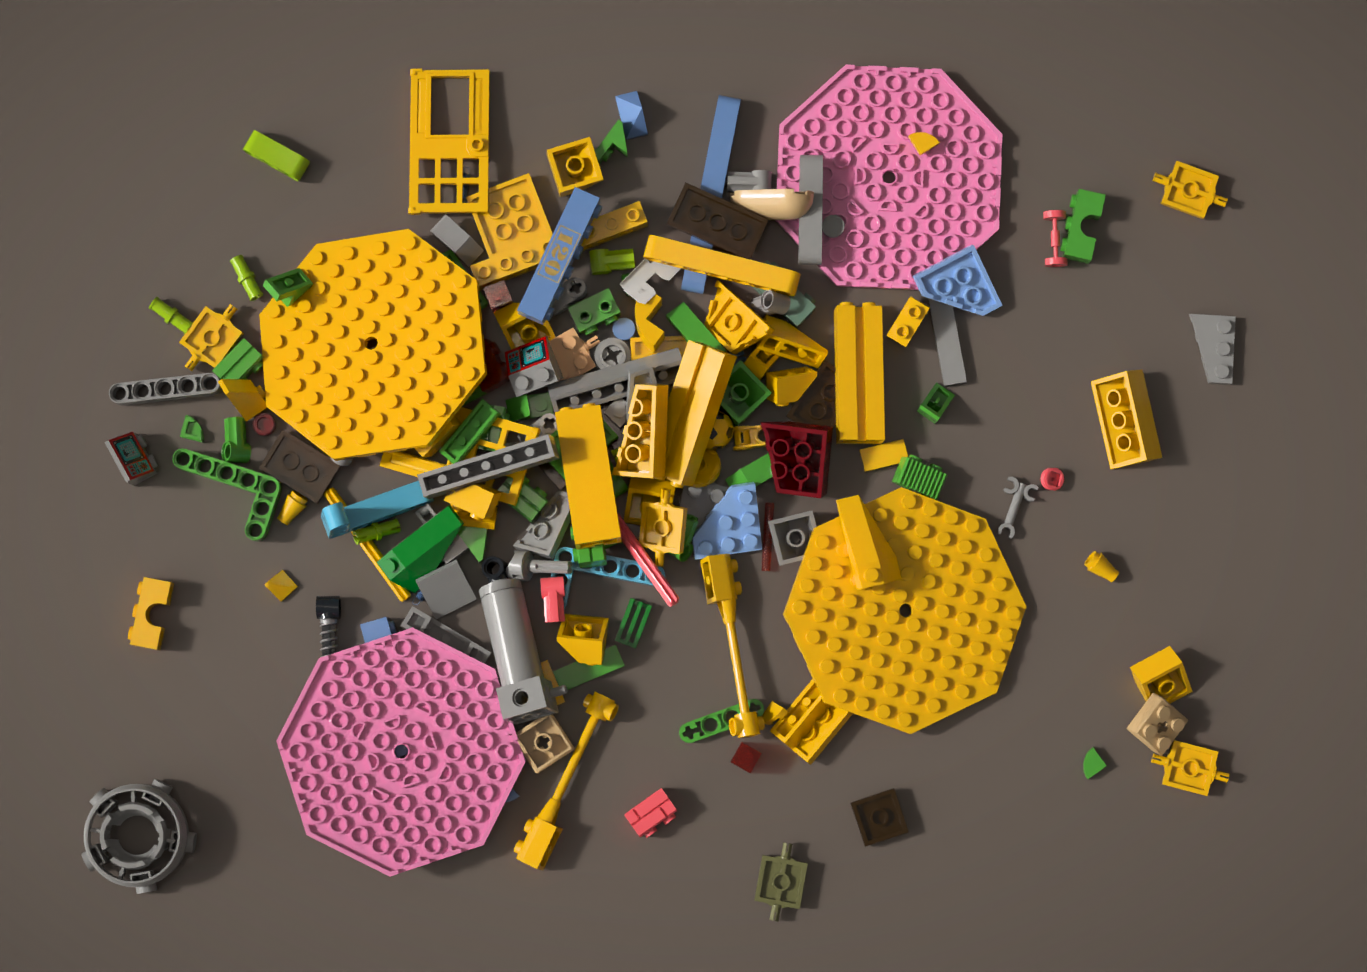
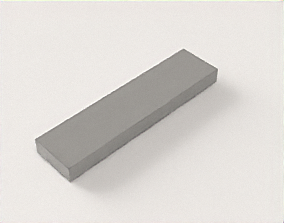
(947, 343)

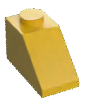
(760, 362)
(789, 384)
(244, 396)

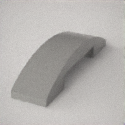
(439, 631)

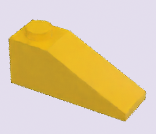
(791, 344)

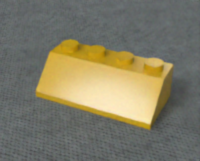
(1126, 419)

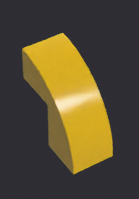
(648, 332)

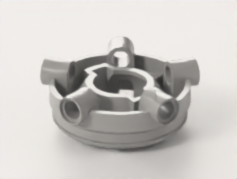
(180, 841)

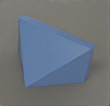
(631, 115)

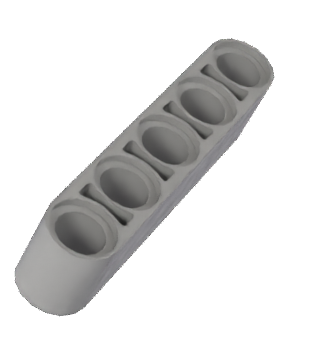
(811, 223)
(155, 385)

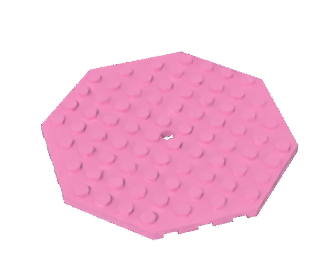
(937, 198)
(390, 807)

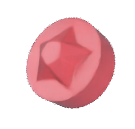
(1052, 478)

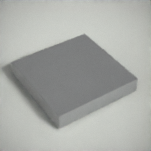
(446, 589)

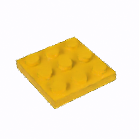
(512, 216)

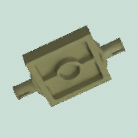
(780, 881)

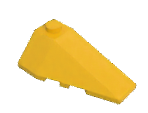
(868, 550)

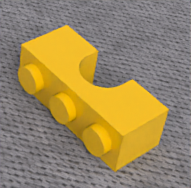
(151, 594)

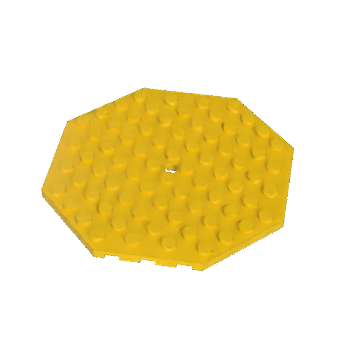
(415, 377)
(915, 665)

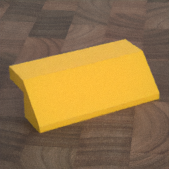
(810, 724)

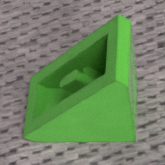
(935, 403)
(476, 540)

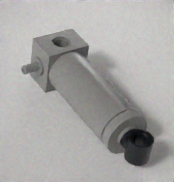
(515, 649)

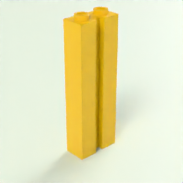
(859, 374)
(694, 409)
(588, 476)

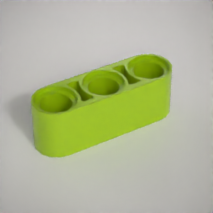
(276, 155)

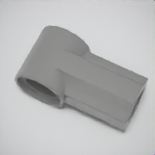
(749, 180)
(770, 303)

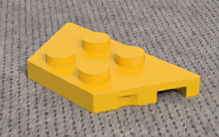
(734, 321)

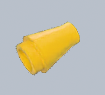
(292, 507)
(1099, 565)

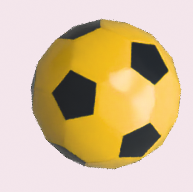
(721, 432)

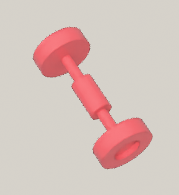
(1054, 215)

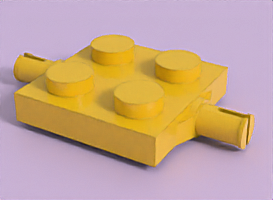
(1189, 190)
(211, 337)
(663, 527)
(1190, 768)

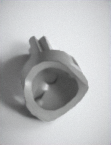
(524, 565)

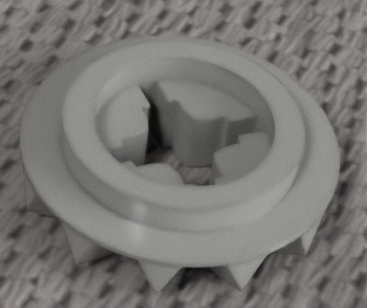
(615, 345)

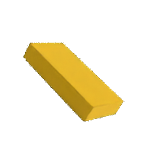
(883, 455)

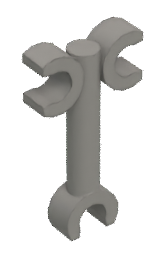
(1020, 491)

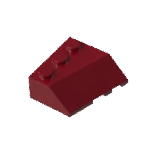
(799, 457)

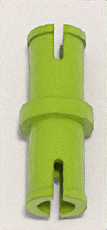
(246, 277)
(170, 315)
(376, 531)

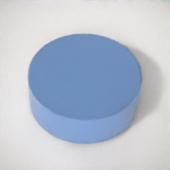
(624, 329)

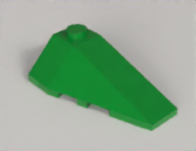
(421, 550)

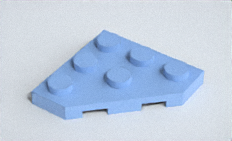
(959, 283)
(730, 525)

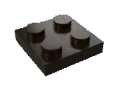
(879, 817)

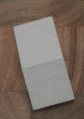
(457, 240)

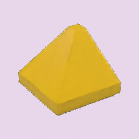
(281, 585)

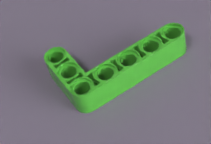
(237, 481)

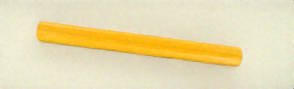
(370, 549)

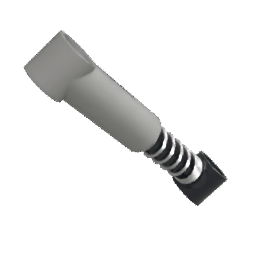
(328, 611)

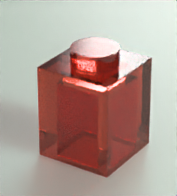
(498, 295)
(745, 757)

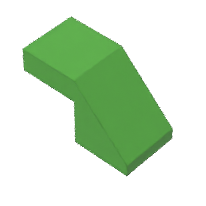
(756, 472)

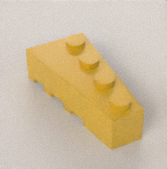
(645, 434)

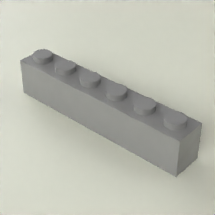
(611, 382)
(488, 466)

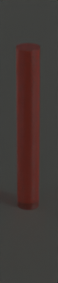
(767, 538)

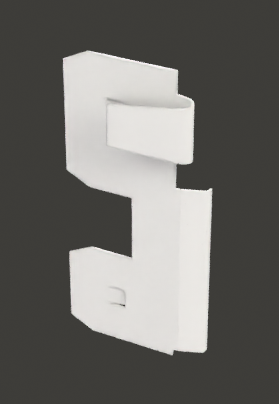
(637, 279)

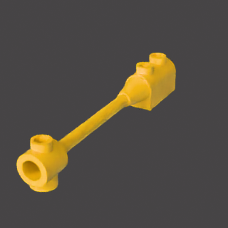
(723, 591)
(542, 831)

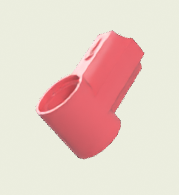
(553, 592)

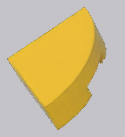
(923, 142)
(773, 712)

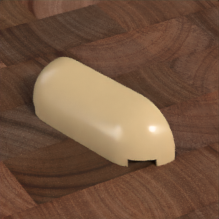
(774, 203)

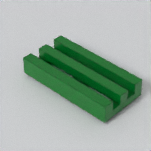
(639, 605)

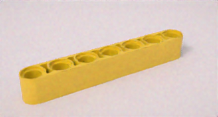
(721, 265)

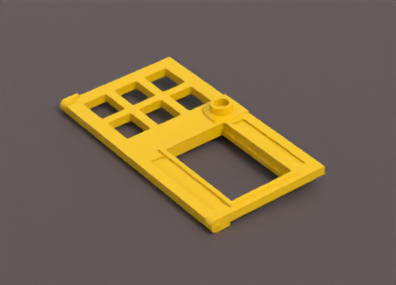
(449, 147)
(416, 465)

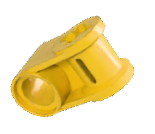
(750, 437)

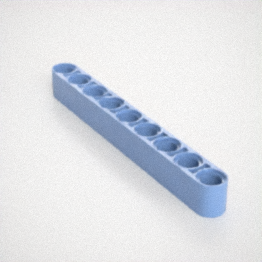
(715, 172)

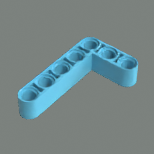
(342, 520)
(620, 573)

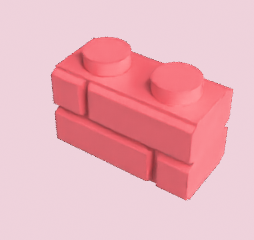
(651, 813)

